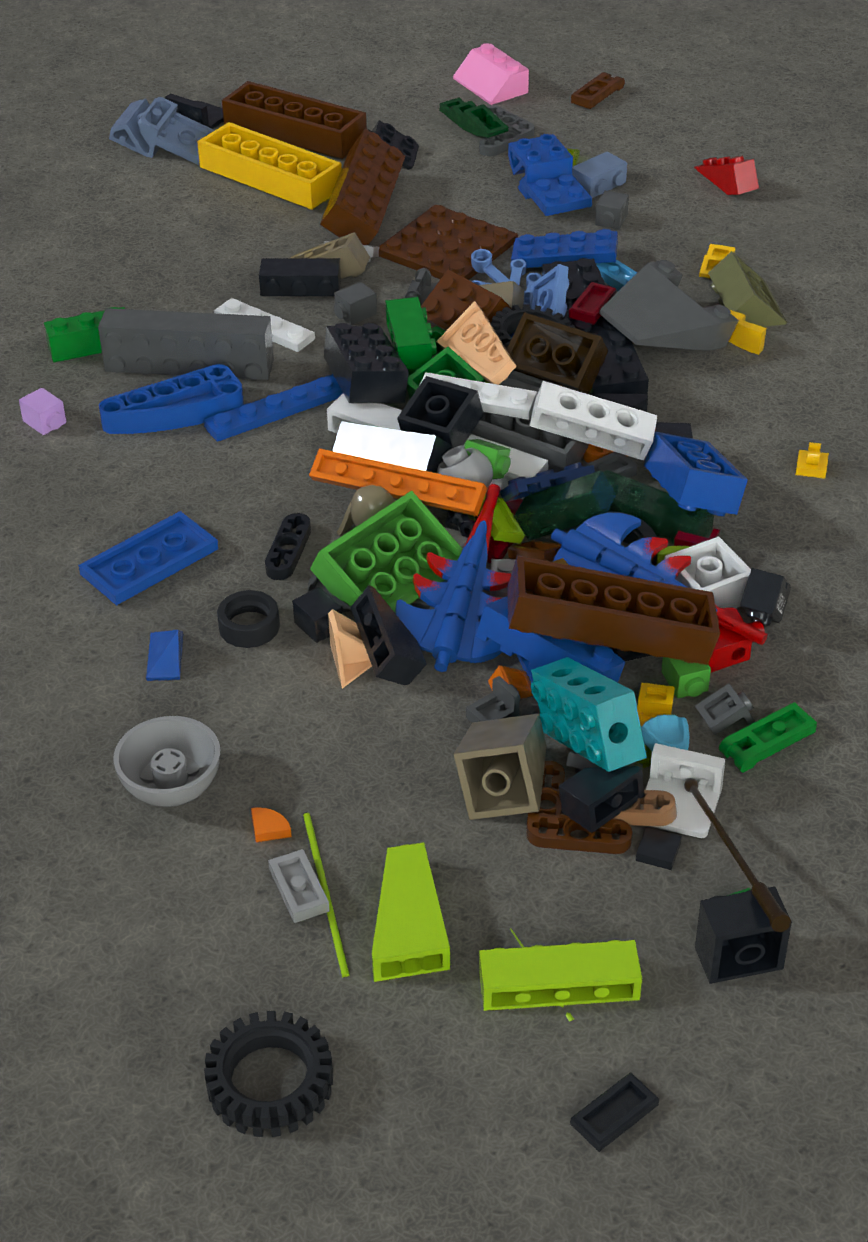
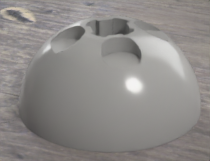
(167, 760)

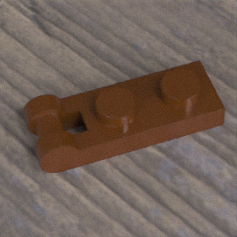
(597, 90)

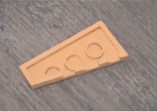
(478, 345)

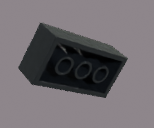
(365, 364)

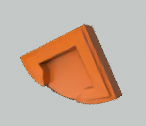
(269, 825)

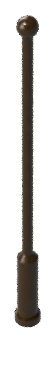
(778, 919)

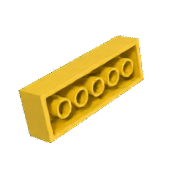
(269, 165)

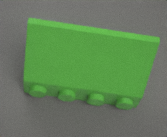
(386, 553)

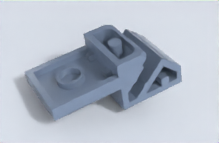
(156, 126)

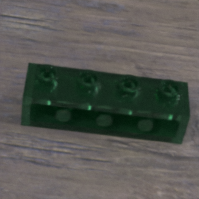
(657, 509)

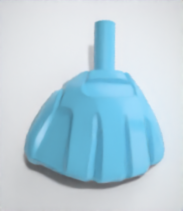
(667, 731)

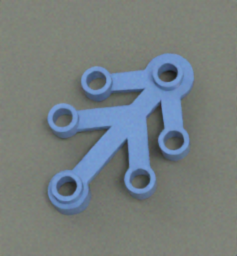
(482, 263)

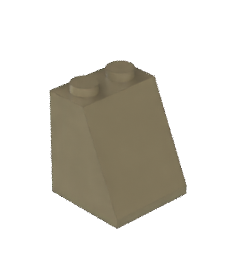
(502, 766)

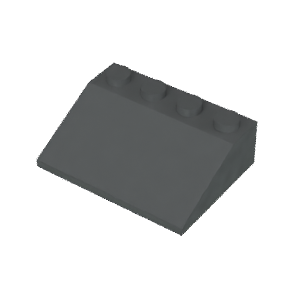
(521, 436)

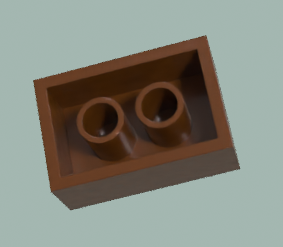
(454, 296)

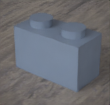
(601, 173)

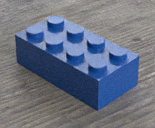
(695, 474)

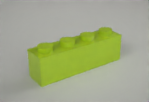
(559, 975)

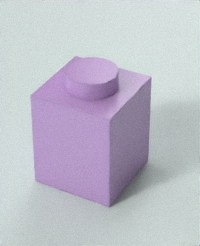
(42, 411)

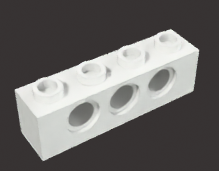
(593, 420)

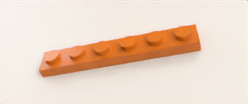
(430, 487)

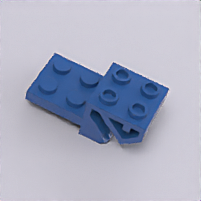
(547, 174)

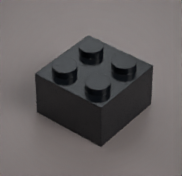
(442, 411)
(737, 937)

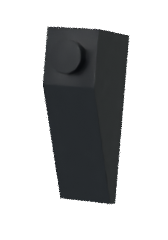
(387, 640)

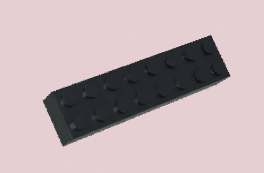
(622, 367)

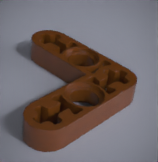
(553, 820)

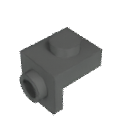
(499, 704)

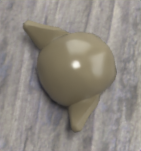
(365, 504)

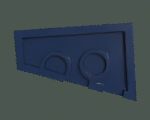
(522, 486)

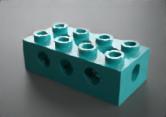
(589, 713)

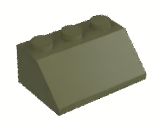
(745, 292)

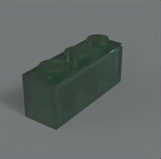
(564, 505)

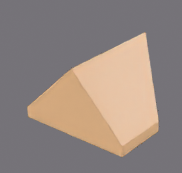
(347, 648)

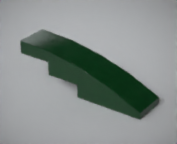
(473, 118)

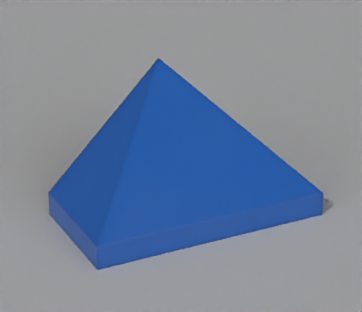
(165, 655)

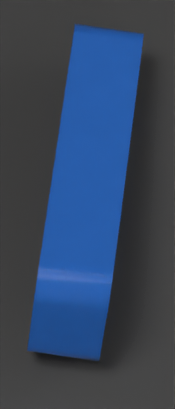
(173, 402)

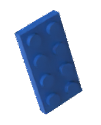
(569, 247)
(148, 557)

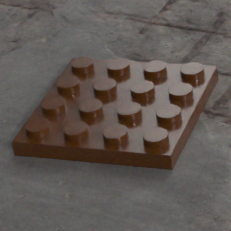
(445, 241)

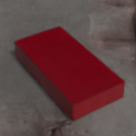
(590, 302)

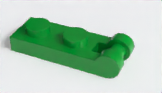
(767, 736)

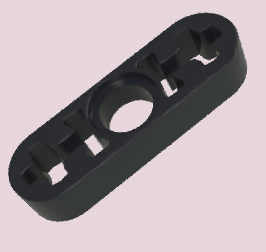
(287, 537)

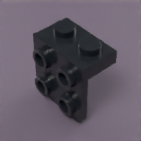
(198, 111)
(405, 144)

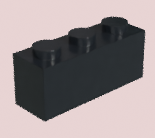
(299, 276)

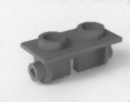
(421, 286)

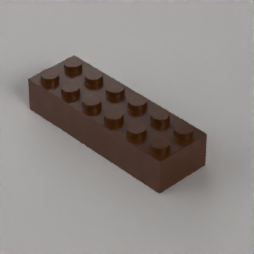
(294, 118)
(363, 188)
(612, 610)

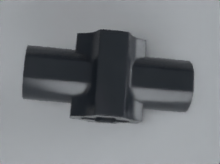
(460, 522)

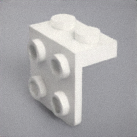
(669, 772)

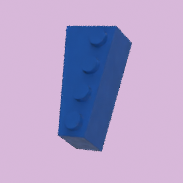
(542, 648)

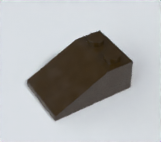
(557, 353)

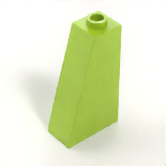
(409, 921)

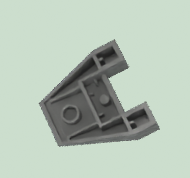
(659, 314)

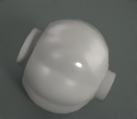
(461, 465)

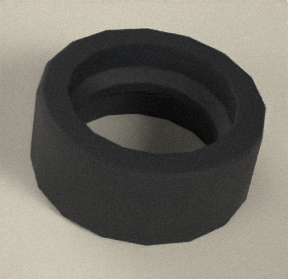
(248, 635)

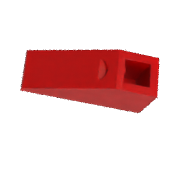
(730, 174)

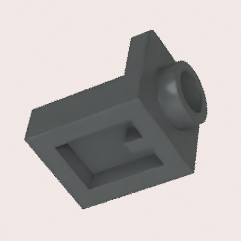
(725, 708)

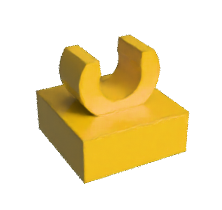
(812, 462)

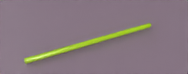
(322, 880)

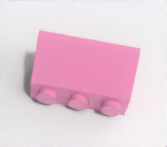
(492, 74)

